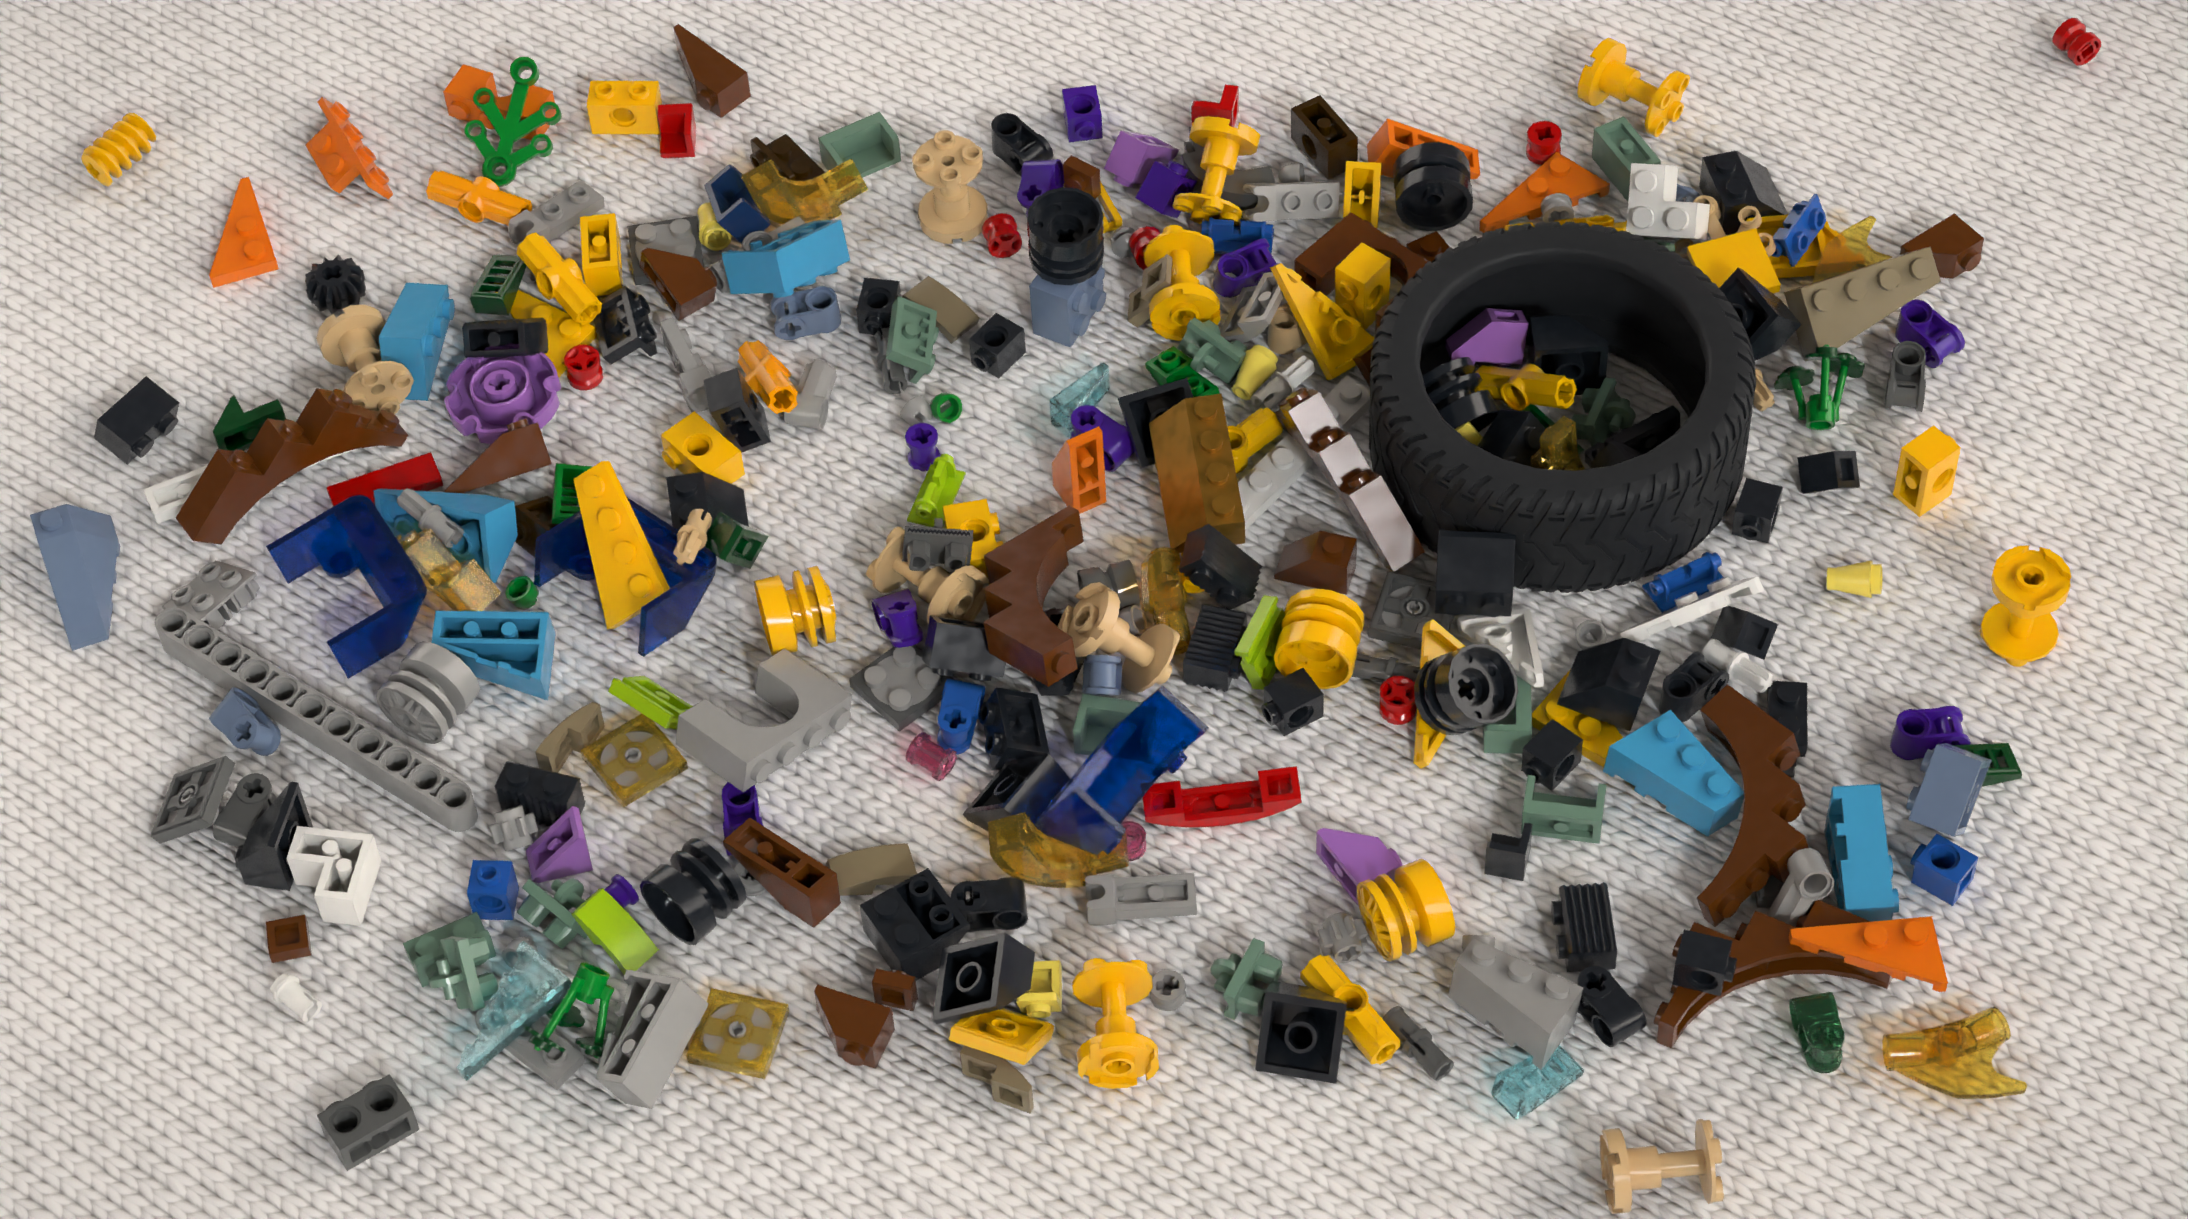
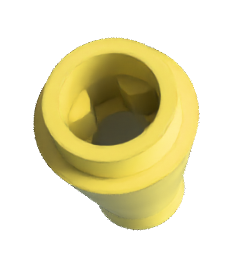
(710, 232)
(1254, 371)
(1857, 579)

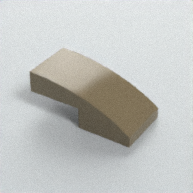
(1153, 280)
(953, 315)
(571, 734)
(865, 868)
(1006, 1081)

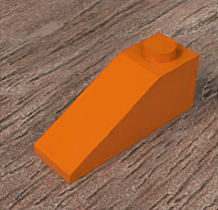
(1395, 138)
(1080, 471)

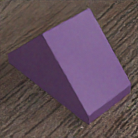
(560, 850)

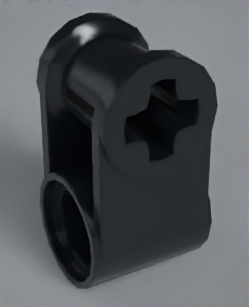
(1017, 142)
(1691, 687)
(992, 903)
(1608, 1006)

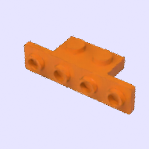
(342, 154)

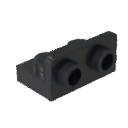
(624, 325)
(1012, 726)

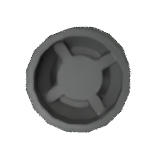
(1118, 577)

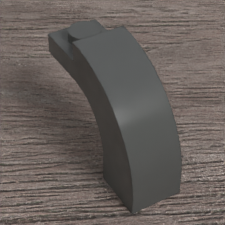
(1233, 183)

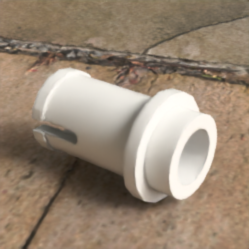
(289, 991)

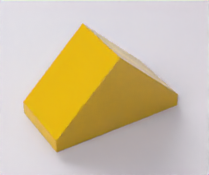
(1363, 190)

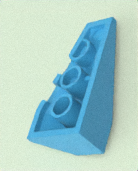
(486, 521)

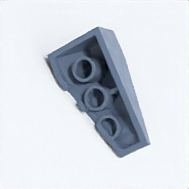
(81, 565)

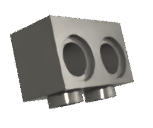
(372, 1129)

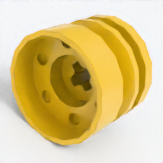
(795, 610)
(1320, 636)
(1405, 910)

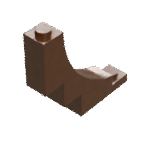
(1018, 583)

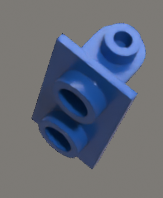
(1799, 229)
(1231, 238)
(1684, 580)

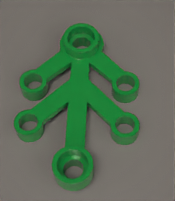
(511, 128)

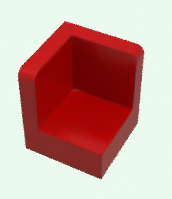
(1227, 108)
(677, 130)

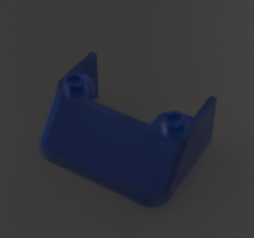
(348, 540)
(664, 617)
(1120, 773)

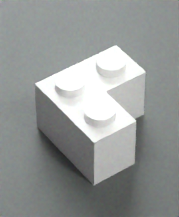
(1655, 209)
(340, 868)

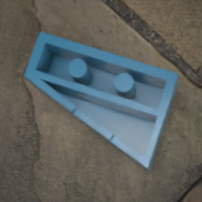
(788, 261)
(417, 333)
(501, 646)
(1678, 772)
(1859, 852)

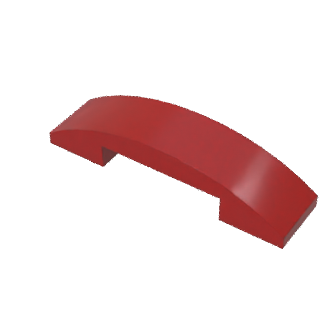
(1223, 803)

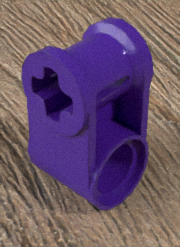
(1038, 178)
(1248, 266)
(1930, 330)
(1116, 438)
(898, 618)
(1924, 729)
(737, 814)

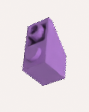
(1491, 337)

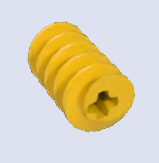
(117, 147)

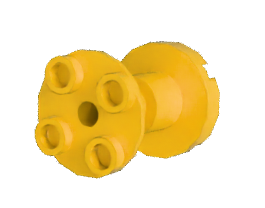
(1613, 77)
(1221, 148)
(1185, 297)
(2028, 589)
(1116, 1052)

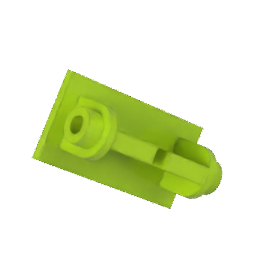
(937, 490)

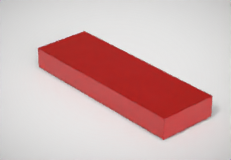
(415, 474)

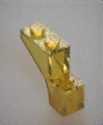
(457, 583)

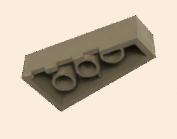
(1853, 301)

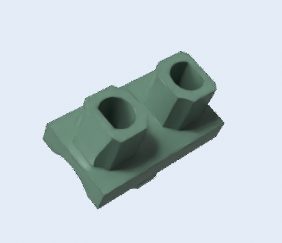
(1211, 350)
(1606, 413)
(540, 904)
(459, 975)
(1239, 975)

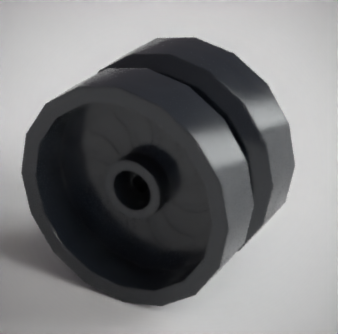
(1432, 186)

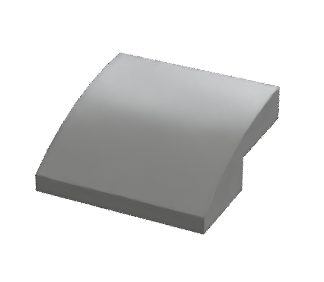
(1253, 310)

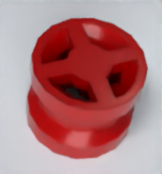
(1543, 141)
(1002, 235)
(1139, 242)
(583, 367)
(1401, 691)

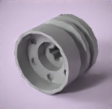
(428, 692)

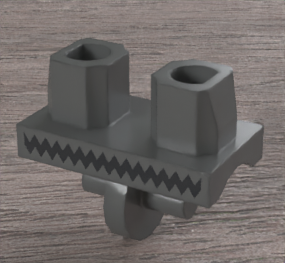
(937, 546)

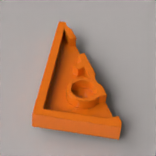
(1552, 177)
(244, 242)
(1887, 946)

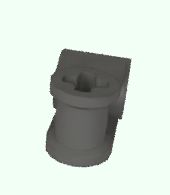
(1906, 377)
(243, 809)

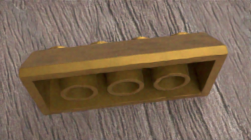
(1197, 470)

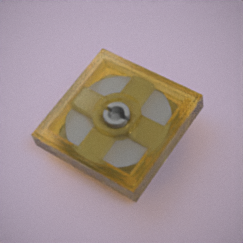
(634, 759)
(738, 1033)

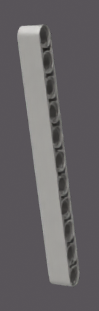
(318, 720)

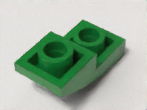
(1174, 366)

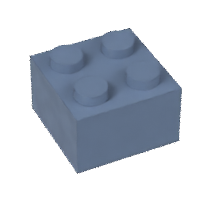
(1065, 310)
(1948, 789)

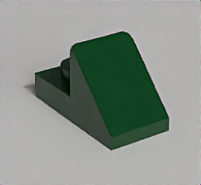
(239, 429)
(734, 541)

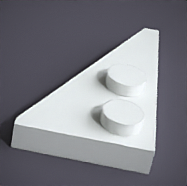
(1693, 606)
(1511, 636)

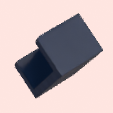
(734, 205)

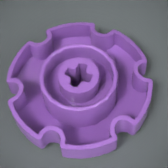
(501, 391)

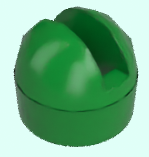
(948, 412)
(522, 592)

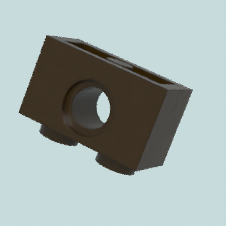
(1323, 136)

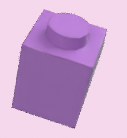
(1134, 156)
(1355, 858)

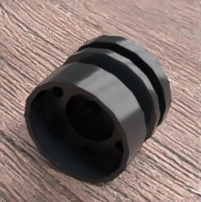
(1065, 236)
(1451, 390)
(1466, 689)
(693, 891)

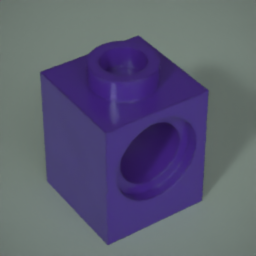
(1082, 113)
(1163, 184)

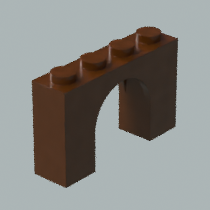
(1319, 261)

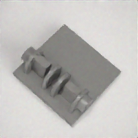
(215, 592)

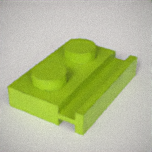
(1260, 642)
(650, 699)

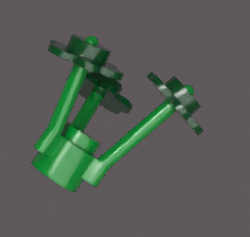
(1821, 410)
(587, 986)

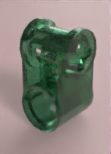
(1818, 1030)

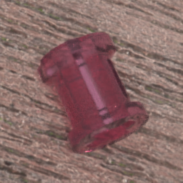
(931, 756)

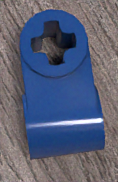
(959, 714)

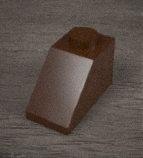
(1953, 245)
(679, 280)
(1319, 562)
(855, 1026)

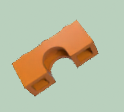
(469, 79)

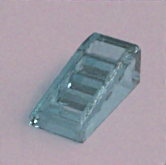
(1084, 391)
(1519, 1098)

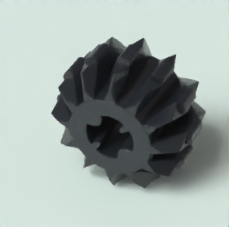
(335, 284)

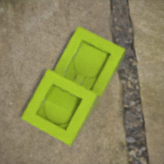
(615, 931)

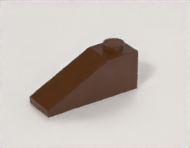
(714, 78)
(510, 455)
(785, 871)

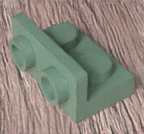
(912, 337)
(427, 948)

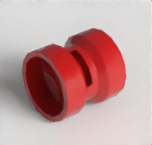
(2074, 39)

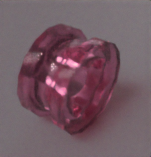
(1138, 846)

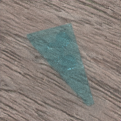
(520, 1001)

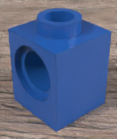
(1943, 883)
(493, 889)

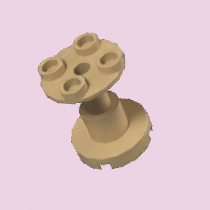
(952, 207)
(354, 343)
(949, 595)
(1096, 626)
(1645, 1168)

